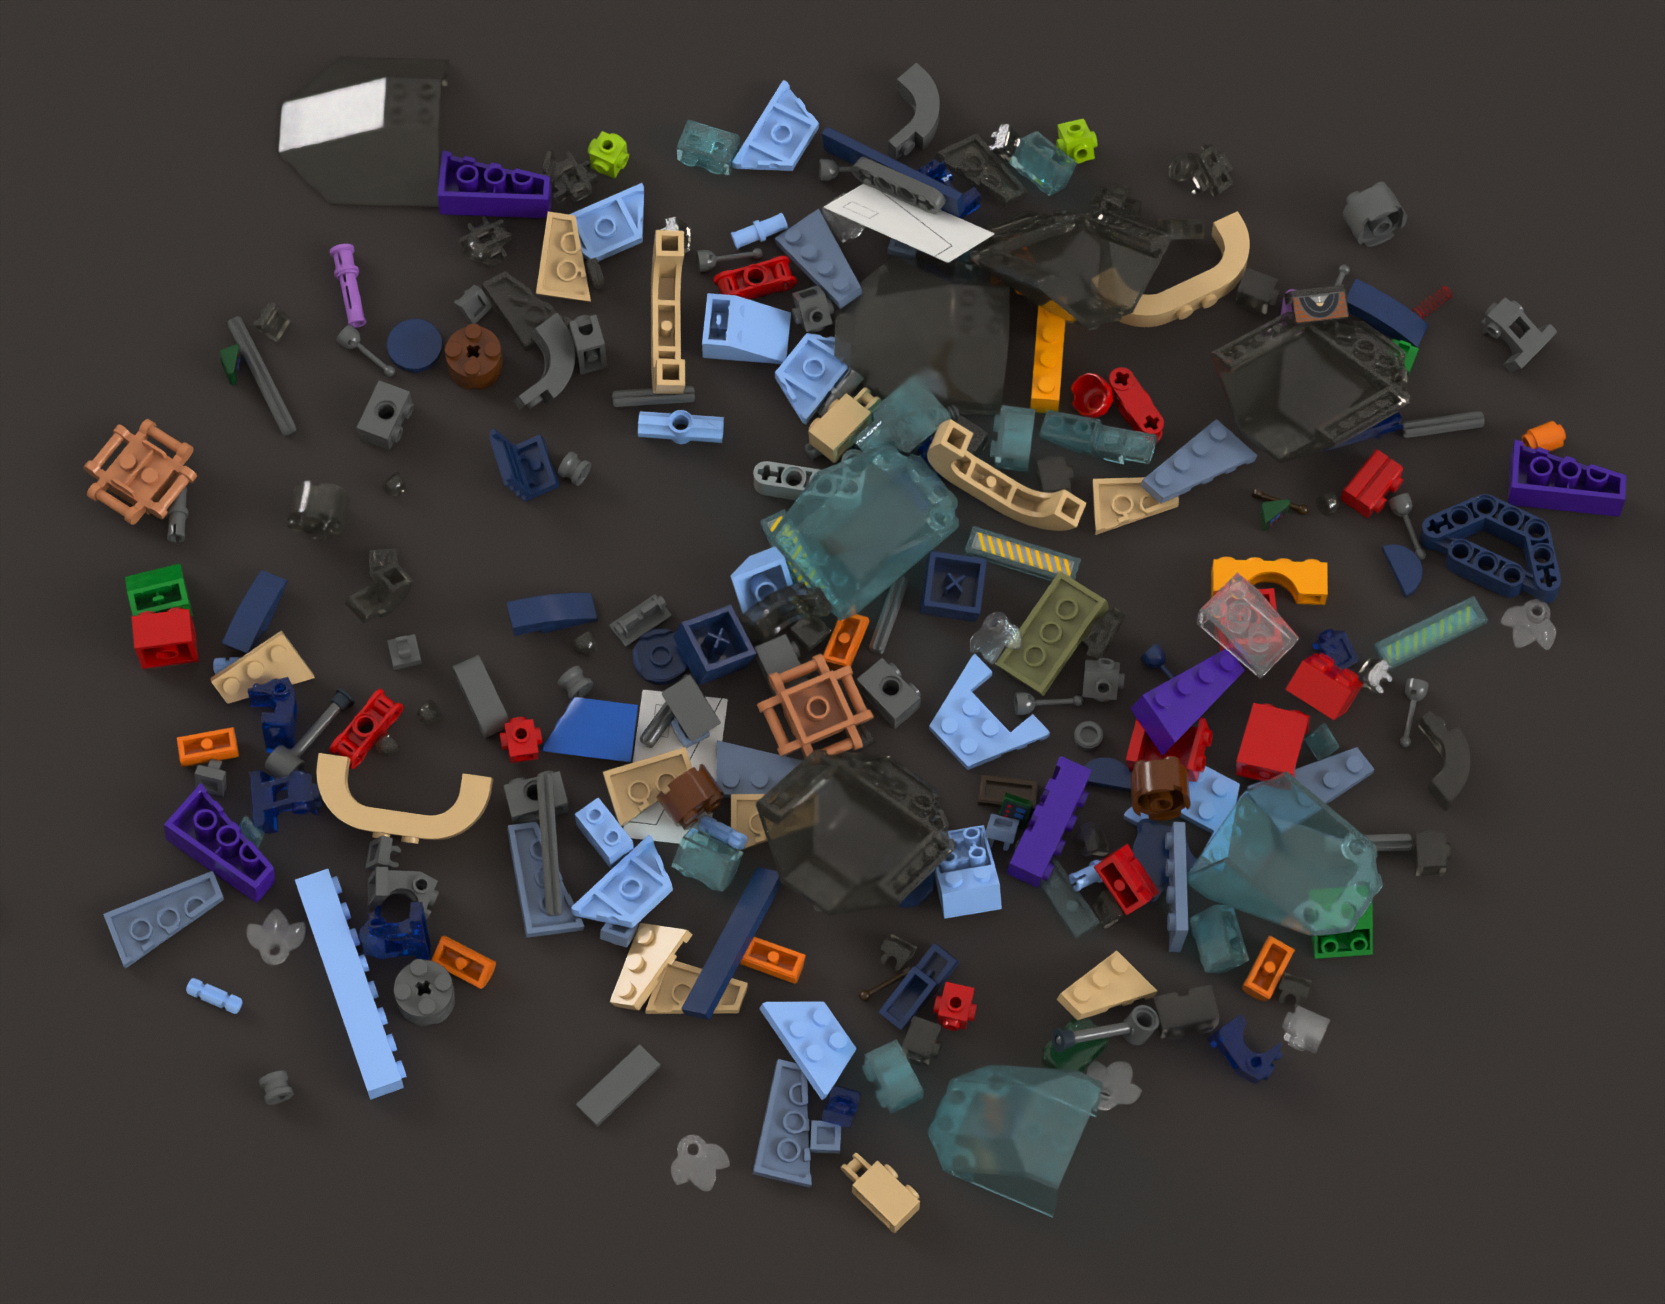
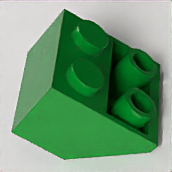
(158, 590)
(1347, 944)

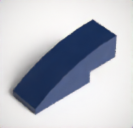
(1385, 313)
(255, 612)
(551, 612)
(919, 986)

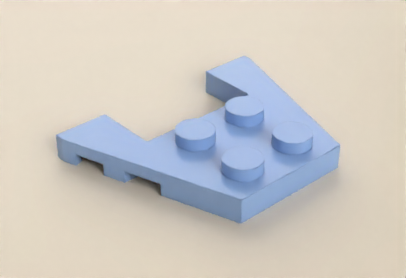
(971, 729)
(1210, 800)

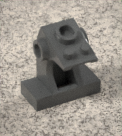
(1523, 349)
(387, 882)

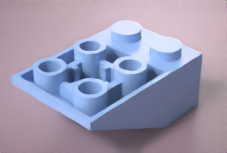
(744, 330)
(968, 877)

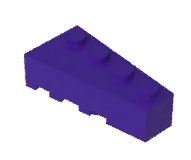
(490, 190)
(1562, 483)
(1181, 701)
(1050, 822)
(218, 844)

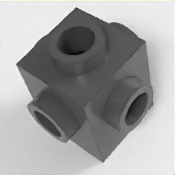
(812, 309)
(1102, 679)

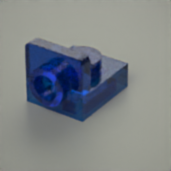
(1337, 646)
(841, 1106)

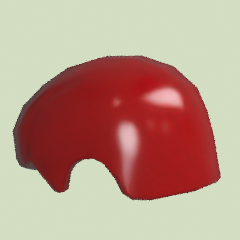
(1091, 395)

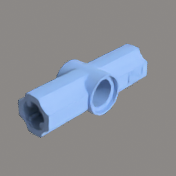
(698, 427)

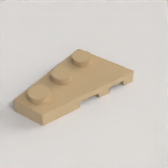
(562, 262)
(1123, 502)
(268, 661)
(637, 784)
(746, 818)
(649, 954)
(676, 984)
(1106, 986)

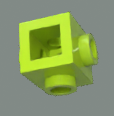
(1077, 140)
(608, 154)

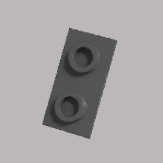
(640, 620)

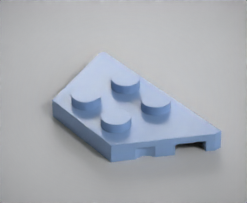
(778, 135)
(611, 224)
(810, 374)
(628, 889)
(812, 1040)

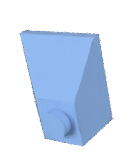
(759, 577)

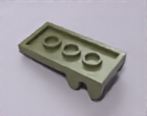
(1053, 633)

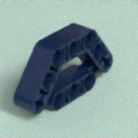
(1447, 537)

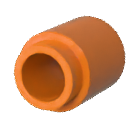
(1546, 436)

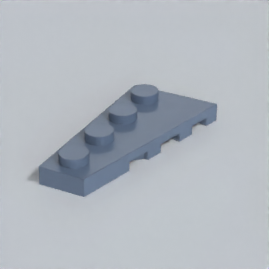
(820, 258)
(1197, 462)
(749, 770)
(1333, 774)
(528, 869)
(1177, 890)
(154, 919)
(784, 1136)

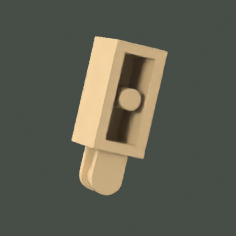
(844, 420)
(882, 1192)

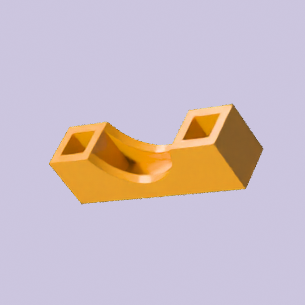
(1047, 362)
(1302, 579)

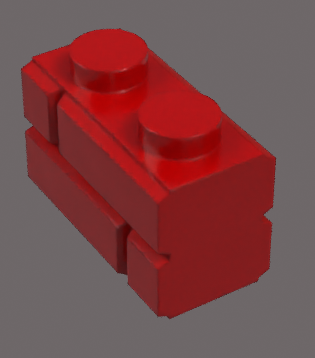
(1372, 483)
(1126, 879)

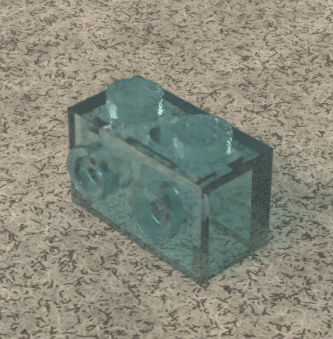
(707, 147)
(1043, 163)
(1014, 438)
(707, 860)
(1219, 939)
(892, 1076)

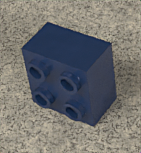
(953, 586)
(714, 645)

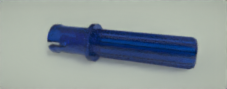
(1386, 426)

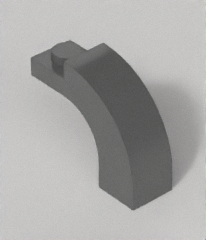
(922, 94)
(559, 358)

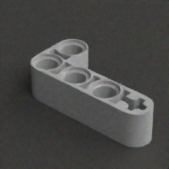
(786, 472)

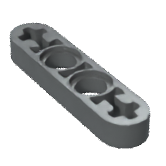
(898, 185)

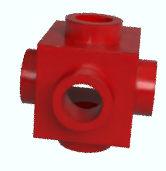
(521, 749)
(955, 1006)

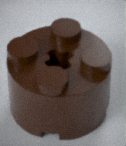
(474, 357)
(1160, 788)
(691, 796)

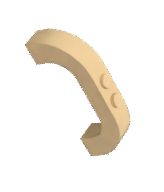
(1204, 289)
(666, 360)
(1038, 509)
(334, 789)

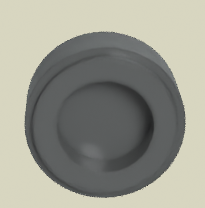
(1088, 736)

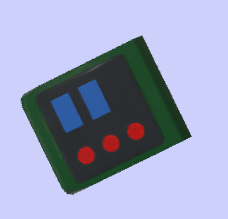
(230, 361)
(1273, 512)
(1016, 808)

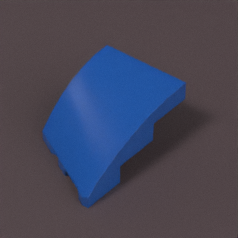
(595, 730)

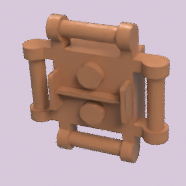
(140, 472)
(815, 708)

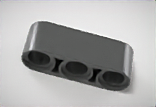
(481, 696)

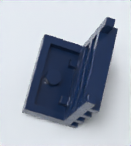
(524, 466)

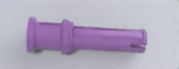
(346, 273)

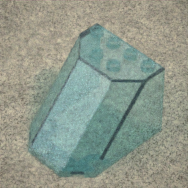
(865, 525)
(1289, 861)
(1014, 1129)

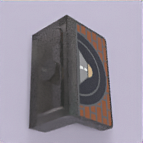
(1318, 304)

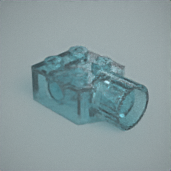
(903, 418)

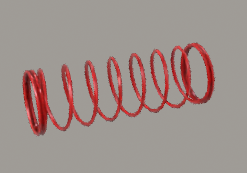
(1444, 292)

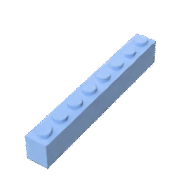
(349, 984)

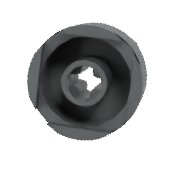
(1374, 214)
(418, 978)

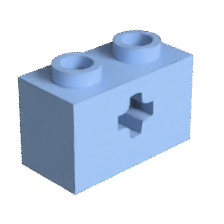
(604, 832)

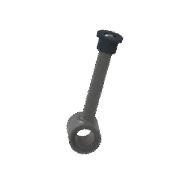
(284, 760)
(1134, 1029)

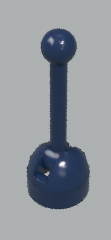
(1155, 658)

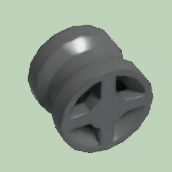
(574, 468)
(575, 683)
(276, 1087)

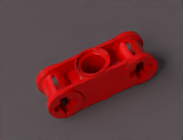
(773, 274)
(1135, 403)
(378, 712)

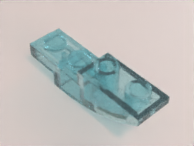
(1097, 440)

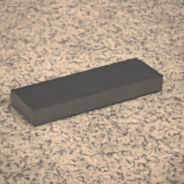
(618, 1085)

